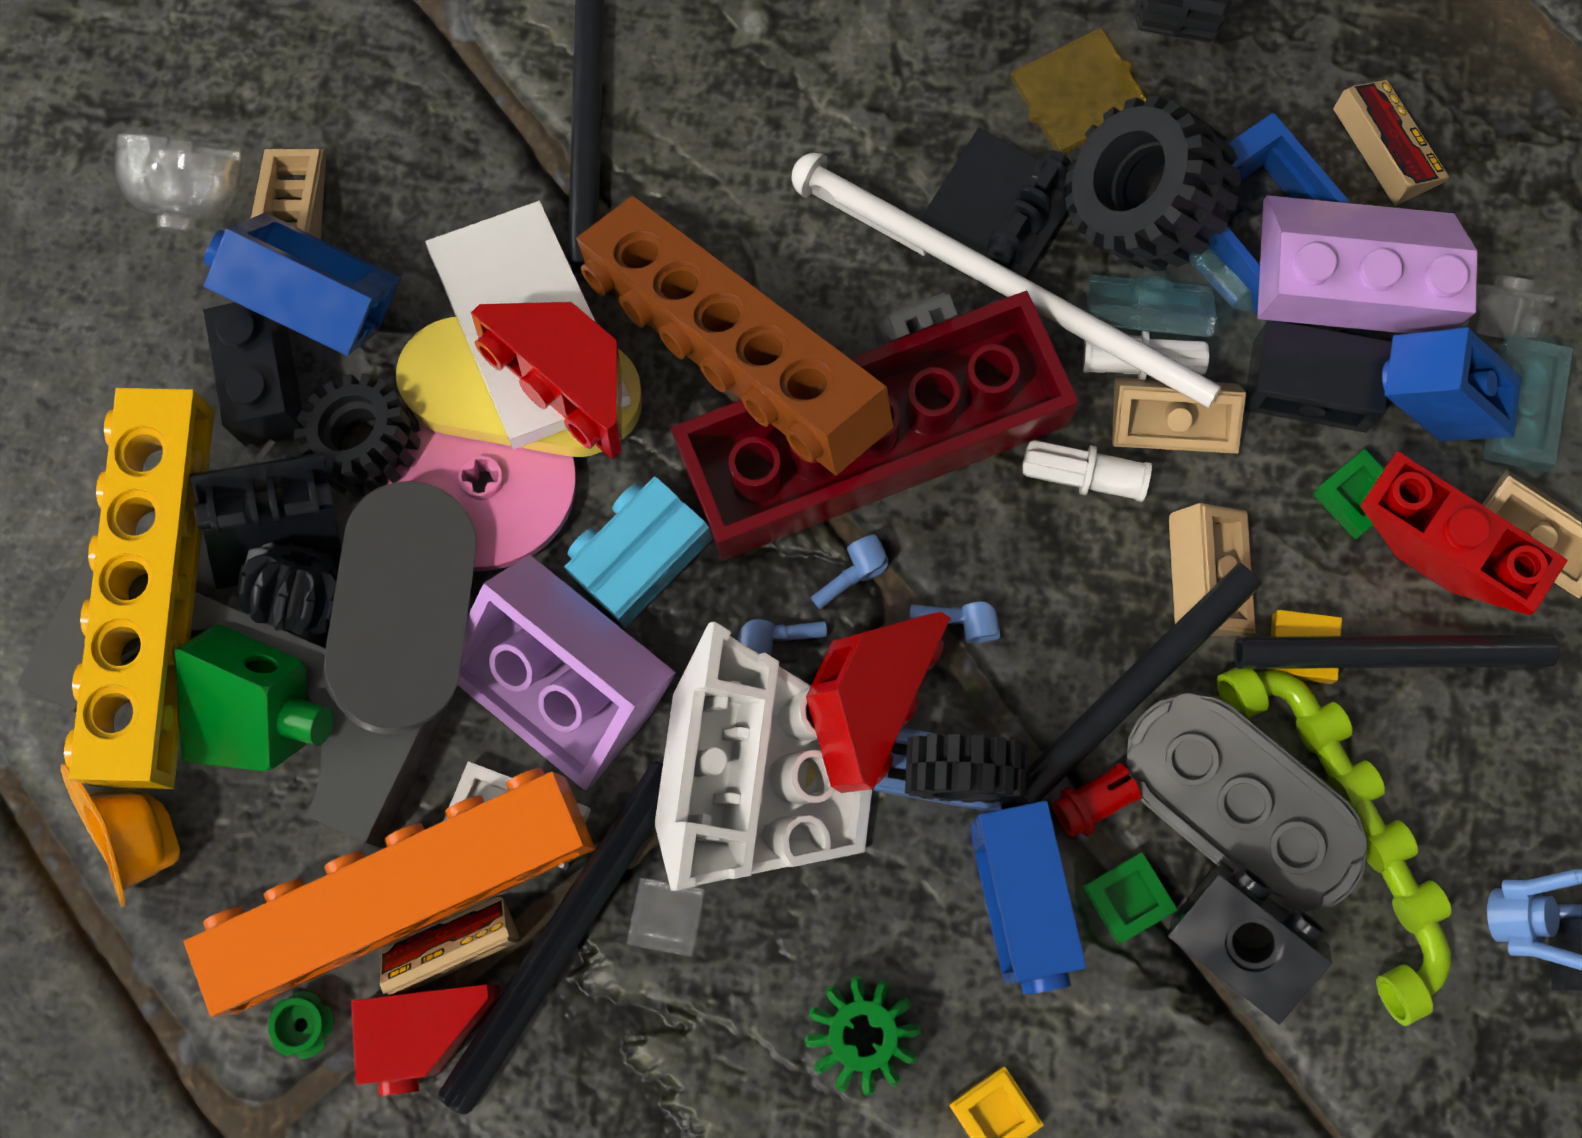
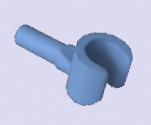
(868, 561)
(978, 619)
(760, 634)

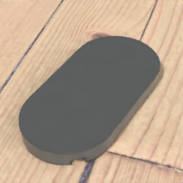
(400, 607)
(1246, 800)

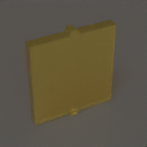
(1075, 88)

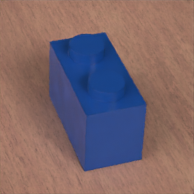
(1452, 385)

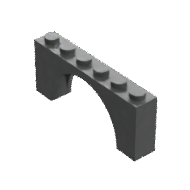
(360, 772)

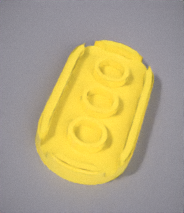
(450, 396)

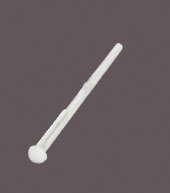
(812, 177)

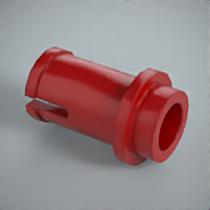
(1095, 801)

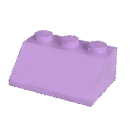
(1364, 266)
(558, 670)

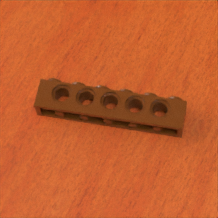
(736, 336)

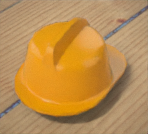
(128, 831)

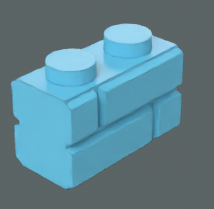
(637, 550)

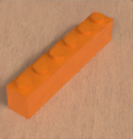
(387, 894)

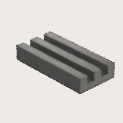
(914, 318)

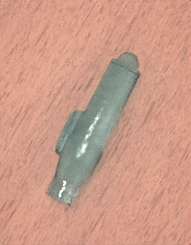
(1222, 279)

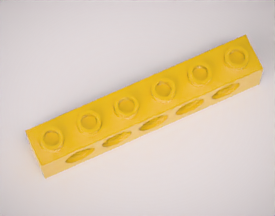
(163, 614)

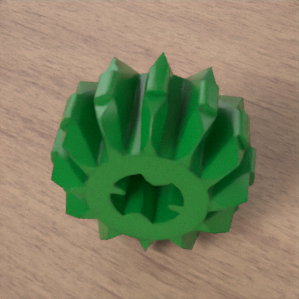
(847, 1052)

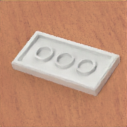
(508, 262)

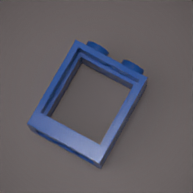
(1294, 171)
(300, 281)
(1027, 897)

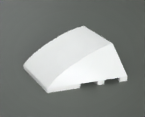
(739, 772)

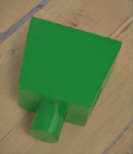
(244, 702)

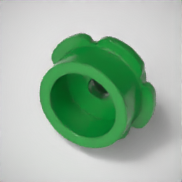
(283, 1020)

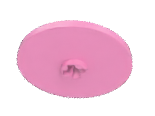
(518, 509)

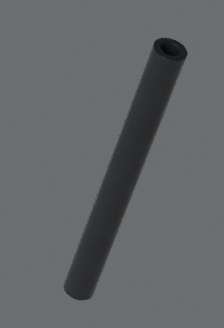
(586, 124)
(1395, 651)
(1139, 681)

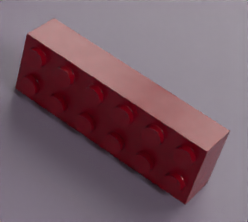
(952, 401)

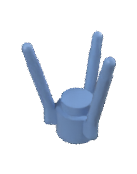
(1525, 916)

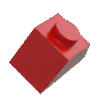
(414, 1034)

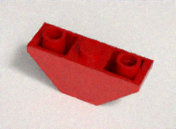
(560, 363)
(1458, 539)
(868, 694)

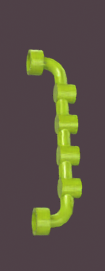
(1417, 906)

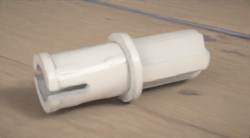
(1188, 353)
(1087, 470)

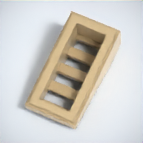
(292, 162)

